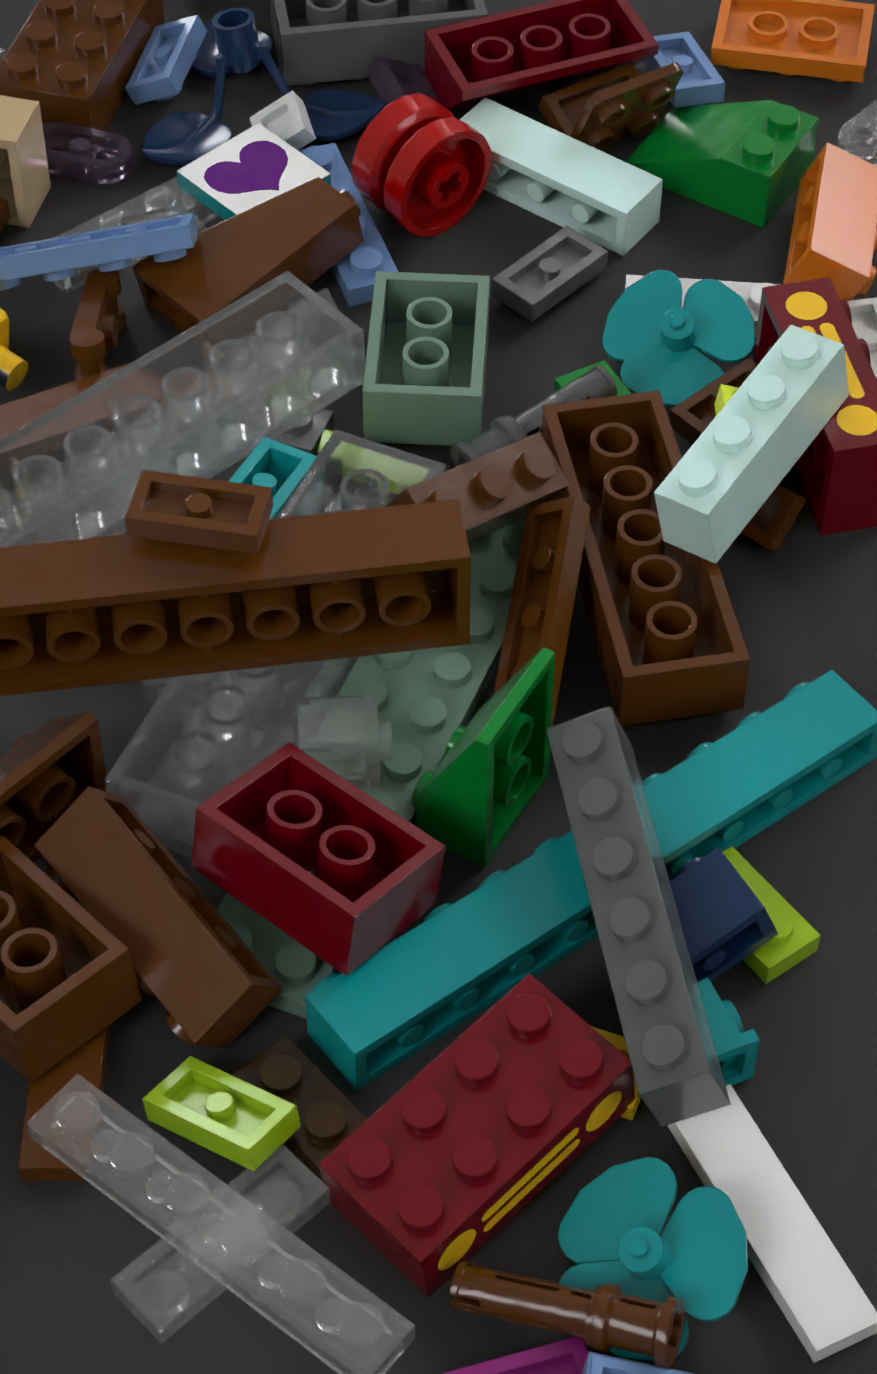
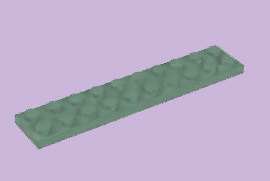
(426, 701)

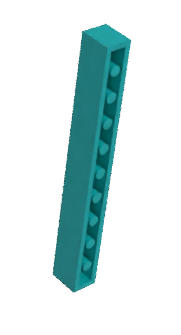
(541, 908)

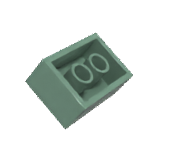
(426, 358)

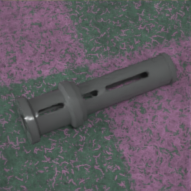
(507, 430)

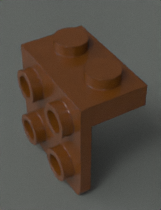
(612, 104)

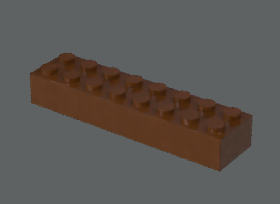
(172, 609)

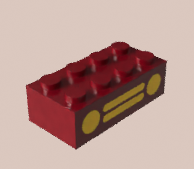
(841, 462)
(478, 1133)

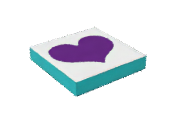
(247, 172)

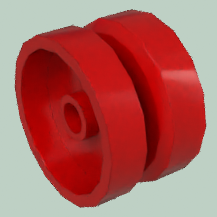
(421, 165)

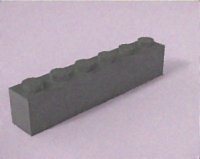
(637, 919)

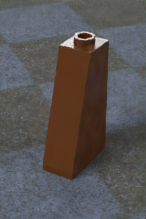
(293, 232)

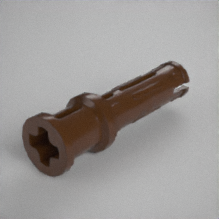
(600, 1316)

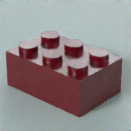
(317, 857)

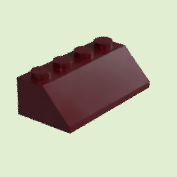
(533, 49)

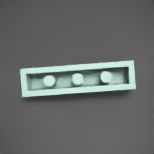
(566, 179)
(752, 443)

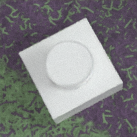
(287, 120)

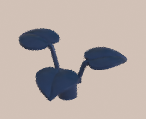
(238, 47)

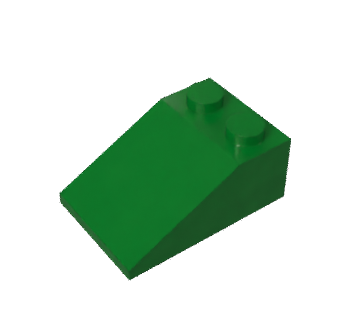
(732, 155)
(491, 766)

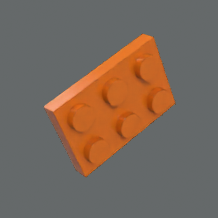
(794, 37)

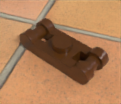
(97, 323)

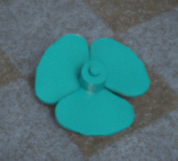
(662, 339)
(618, 1241)

